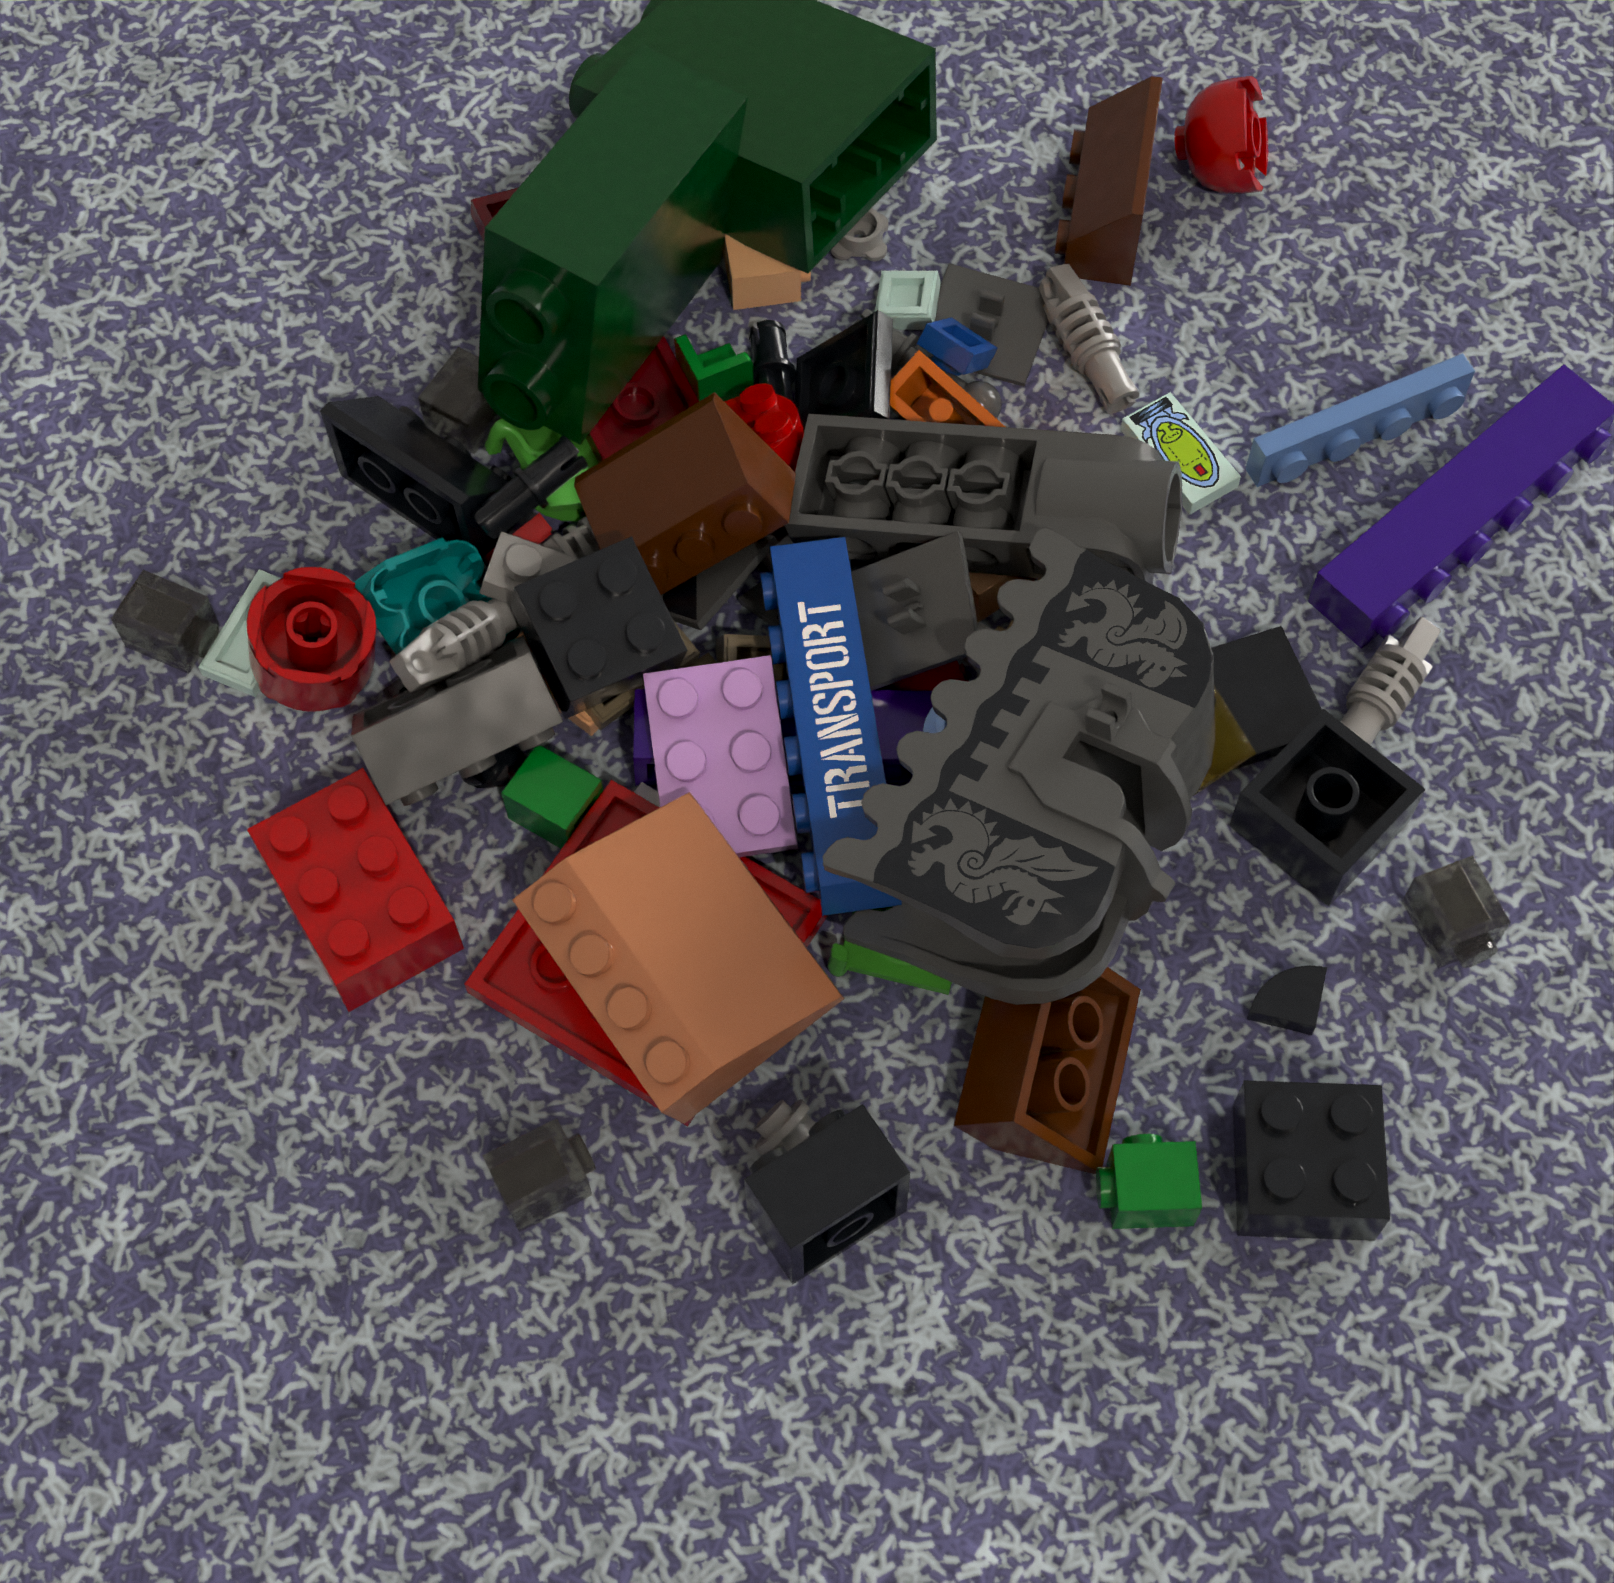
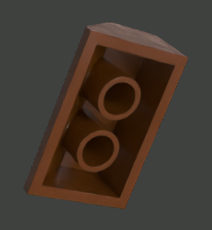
(1110, 184)
(689, 492)
(1050, 1074)

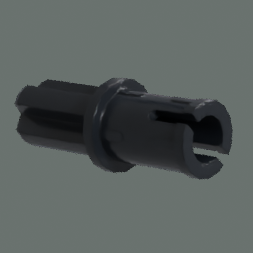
(771, 357)
(529, 488)

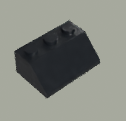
(412, 468)

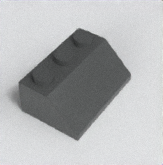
(455, 724)

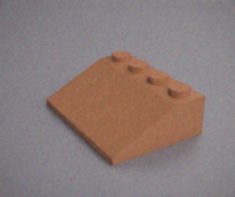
(678, 955)

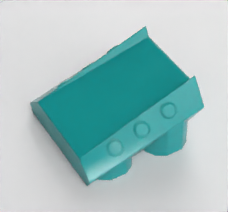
(422, 588)

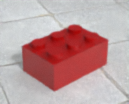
(356, 889)

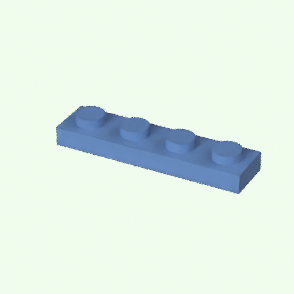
(1345, 426)

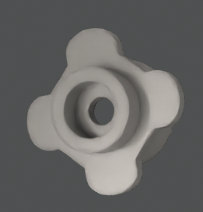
(871, 246)

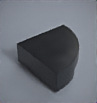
(1290, 999)

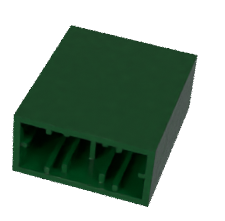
(827, 116)
(606, 244)

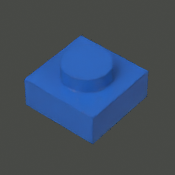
(956, 347)

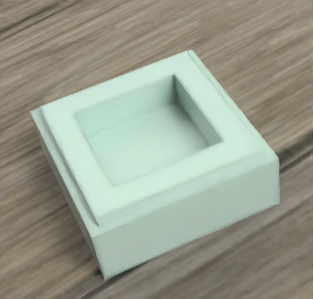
(909, 298)

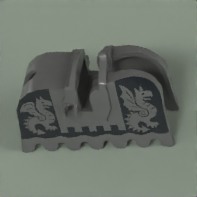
(1045, 787)

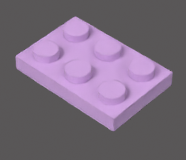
(724, 744)

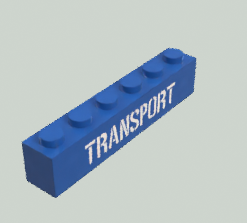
(830, 708)

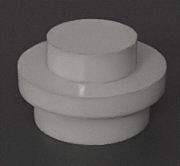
(783, 1126)

